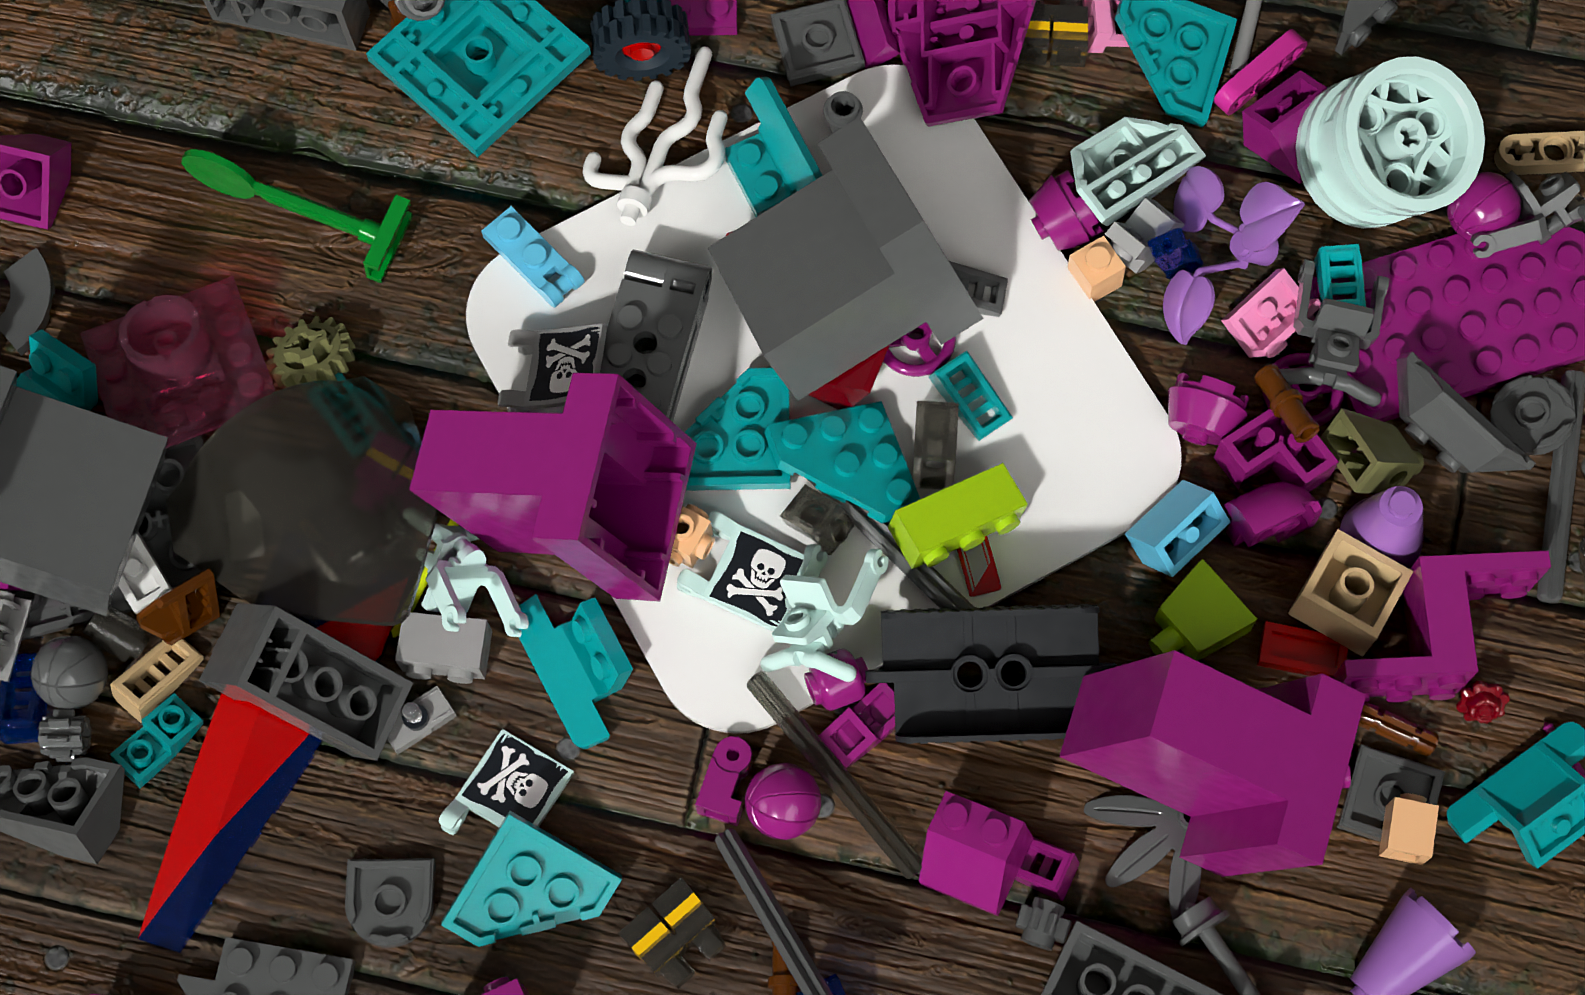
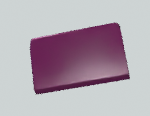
(873, 31)

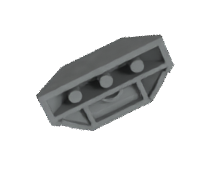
(1451, 424)

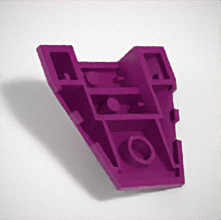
(960, 53)

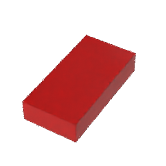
(1299, 650)

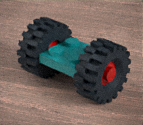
(640, 39)

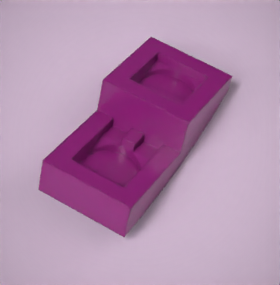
(862, 726)

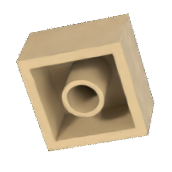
(1350, 592)

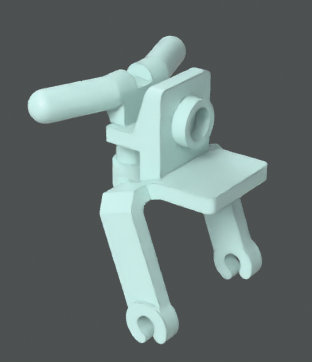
(455, 575)
(817, 618)

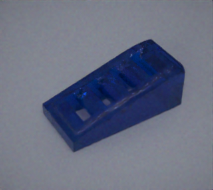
(20, 724)

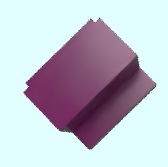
(577, 484)
(1240, 760)

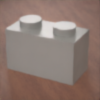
(430, 649)

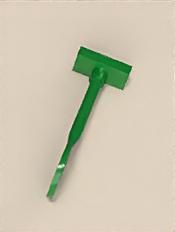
(236, 182)

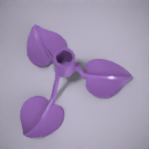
(1265, 217)

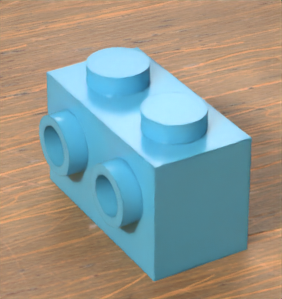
(1177, 528)

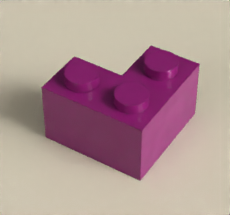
(1268, 445)

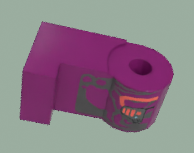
(726, 769)

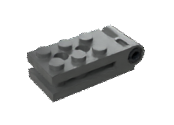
(657, 311)

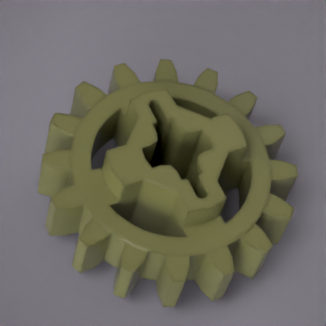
(310, 353)

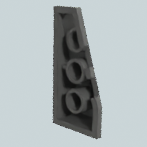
(63, 807)

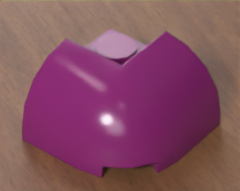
(1270, 511)

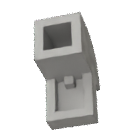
(1131, 238)

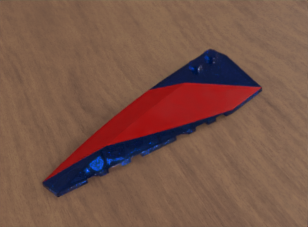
(235, 786)

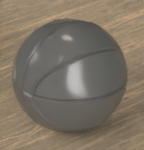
(69, 672)

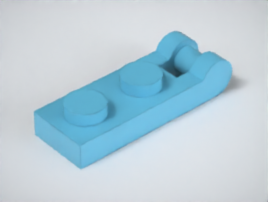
(532, 256)

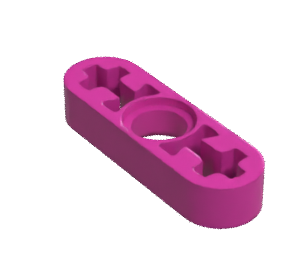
(1260, 72)

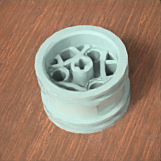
(1414, 131)

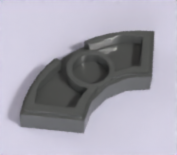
(29, 300)

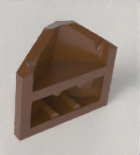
(182, 609)

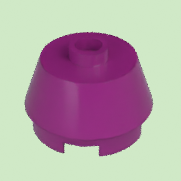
(1063, 213)
(1205, 409)

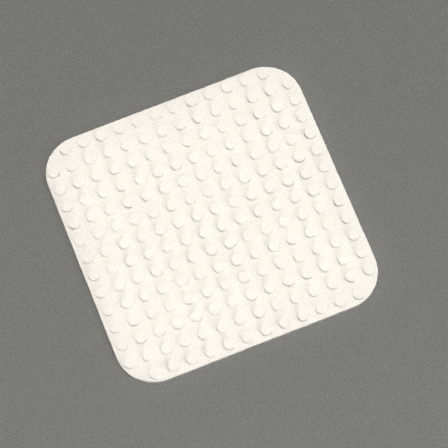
(1083, 432)

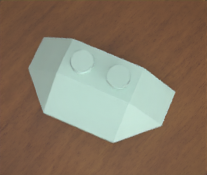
(1131, 163)

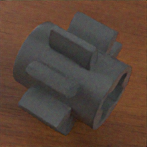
(1043, 923)

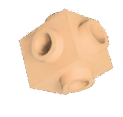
(692, 537)

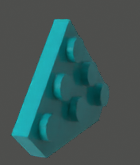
(1178, 51)
(732, 439)
(848, 456)
(528, 886)

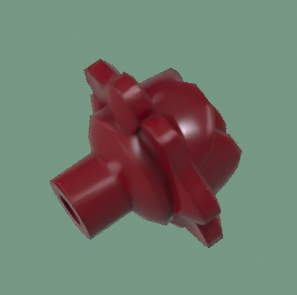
(1482, 702)

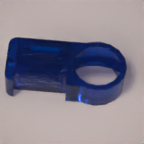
(1175, 253)

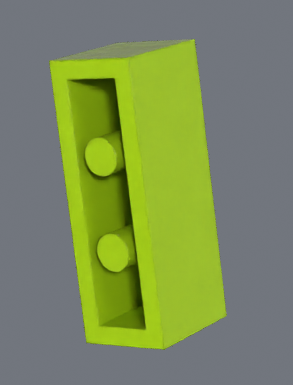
(958, 517)

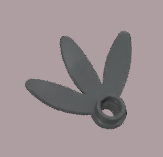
(1151, 847)

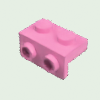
(1267, 316)

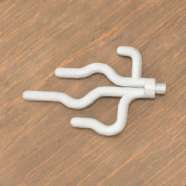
(646, 176)

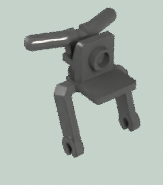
(1555, 195)
(1337, 336)

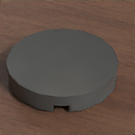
(1534, 413)

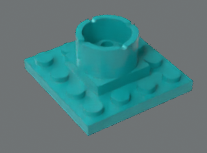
(479, 64)

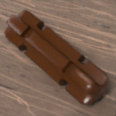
(1398, 729)

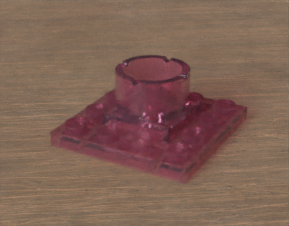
(180, 362)

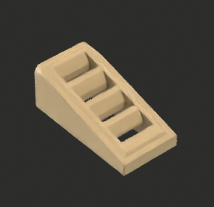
(165, 686)

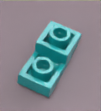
(158, 741)

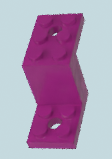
(1441, 623)

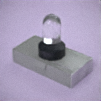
(420, 719)

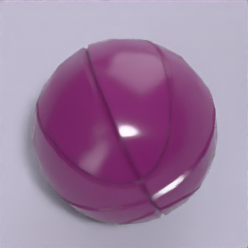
(1485, 206)
(783, 801)

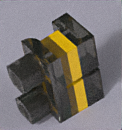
(1069, 34)
(661, 949)

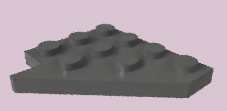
(272, 970)

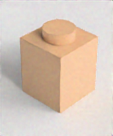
(1097, 269)
(1409, 829)

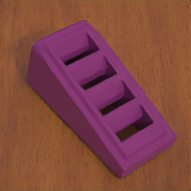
(1063, 878)

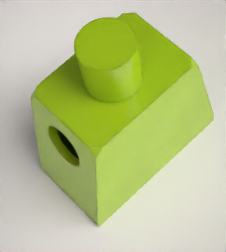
(1201, 616)

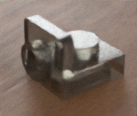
(818, 519)

